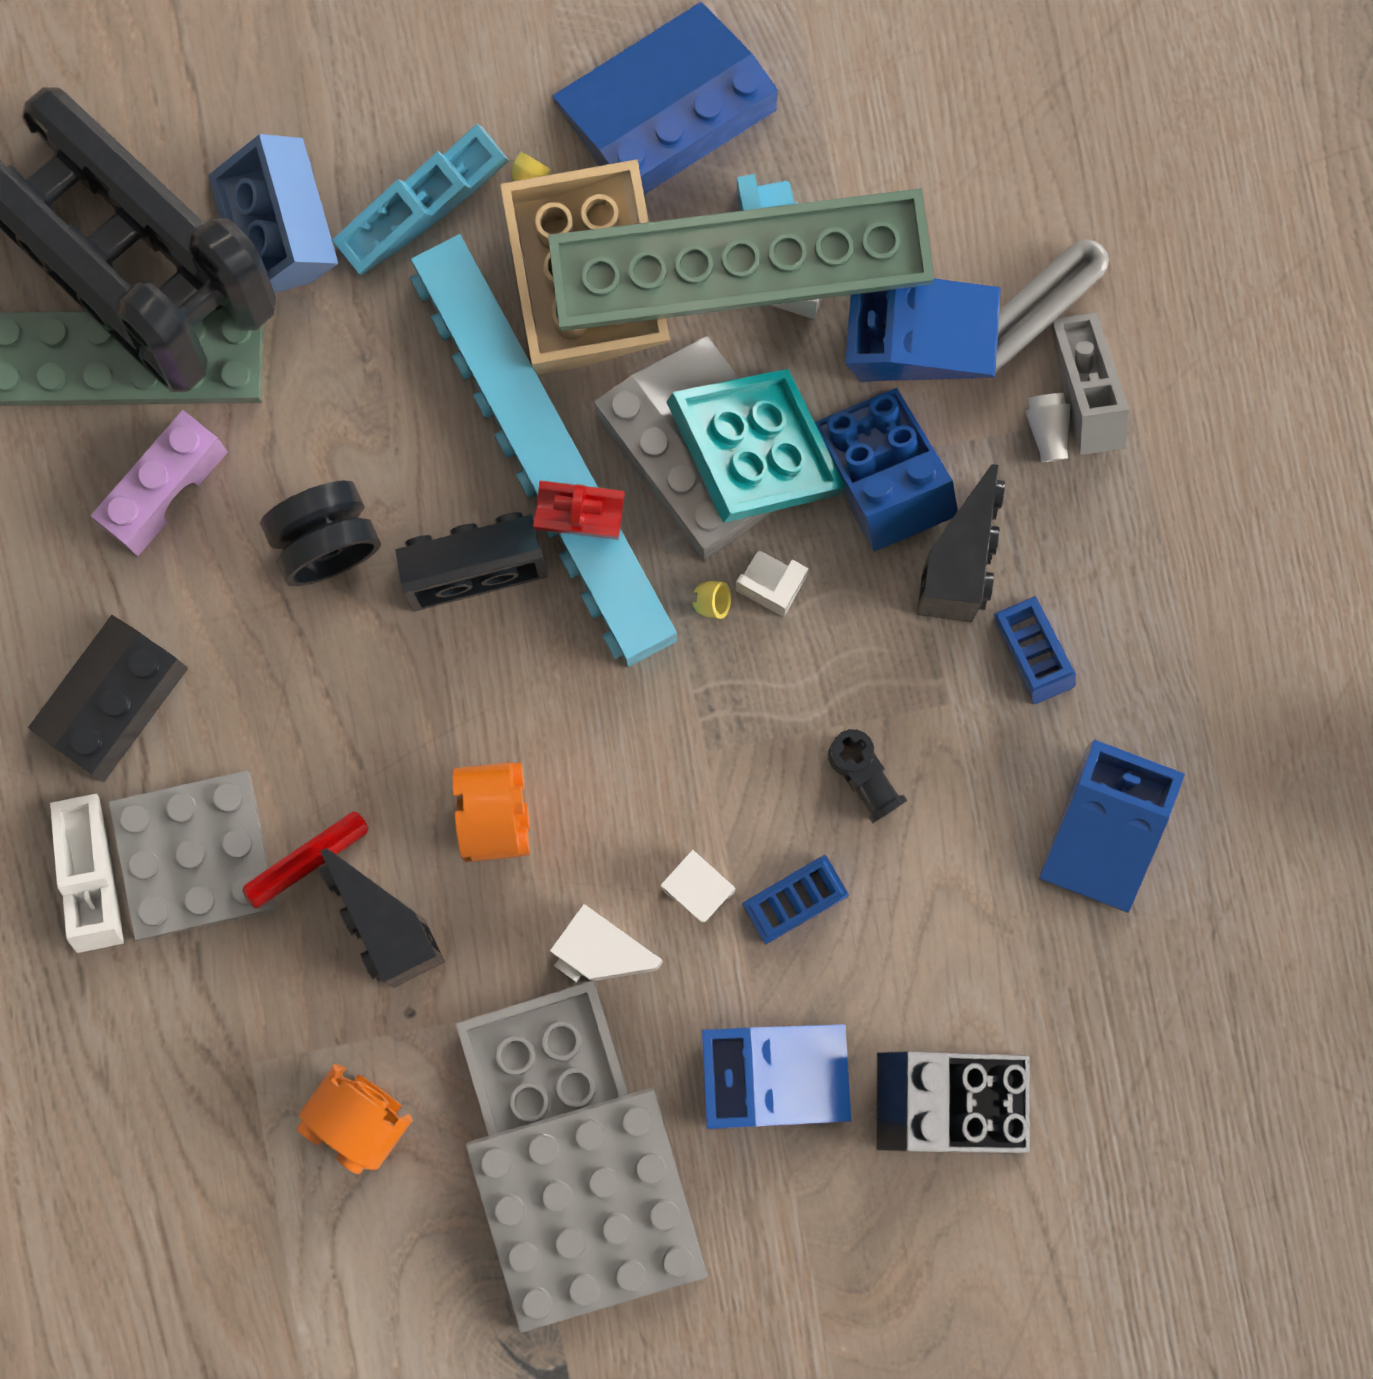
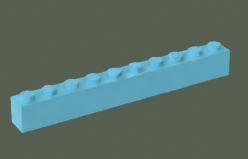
(539, 443)

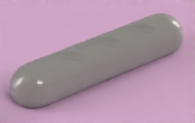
(1048, 297)

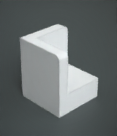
(772, 582)
(697, 887)

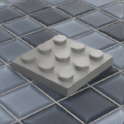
(190, 854)
(541, 1058)

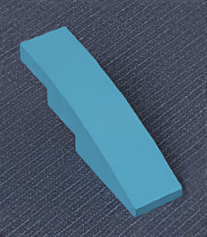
(420, 201)

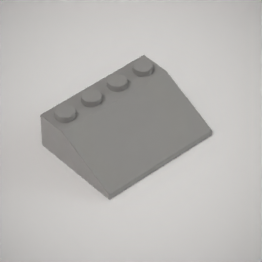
(650, 439)

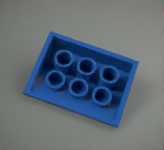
(669, 97)

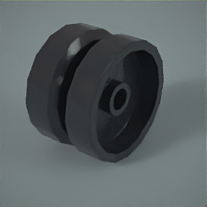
(320, 533)

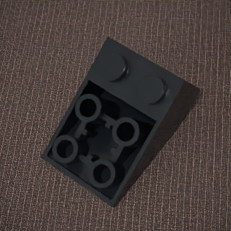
(955, 571)
(394, 935)
(953, 1102)

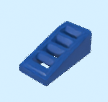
(1047, 686)
(830, 878)

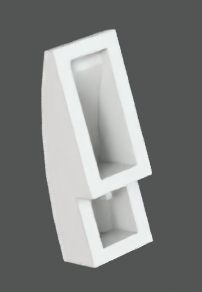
(85, 874)

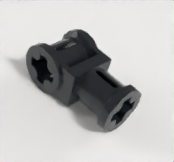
(867, 775)

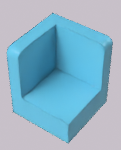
(769, 195)

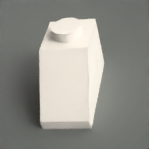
(600, 950)

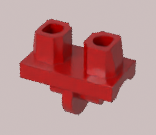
(579, 510)

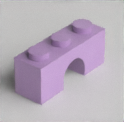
(138, 503)

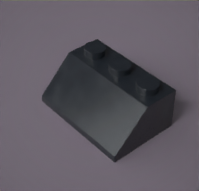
(470, 561)
(108, 698)

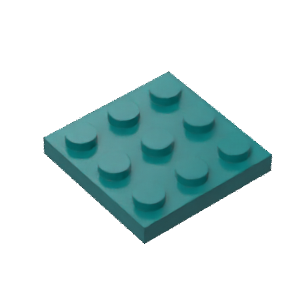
(755, 444)

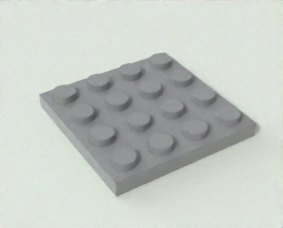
(586, 1210)

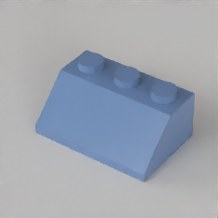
(277, 205)

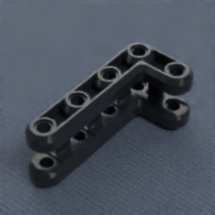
(212, 259)

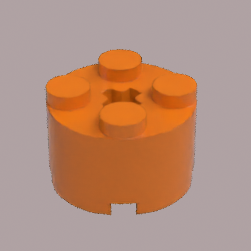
(491, 812)
(353, 1120)

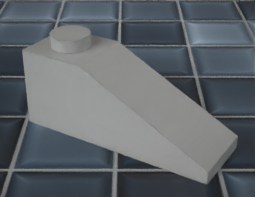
(1090, 384)

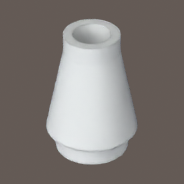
(1049, 423)

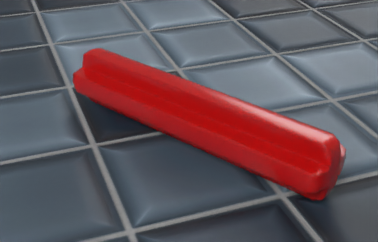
(304, 859)

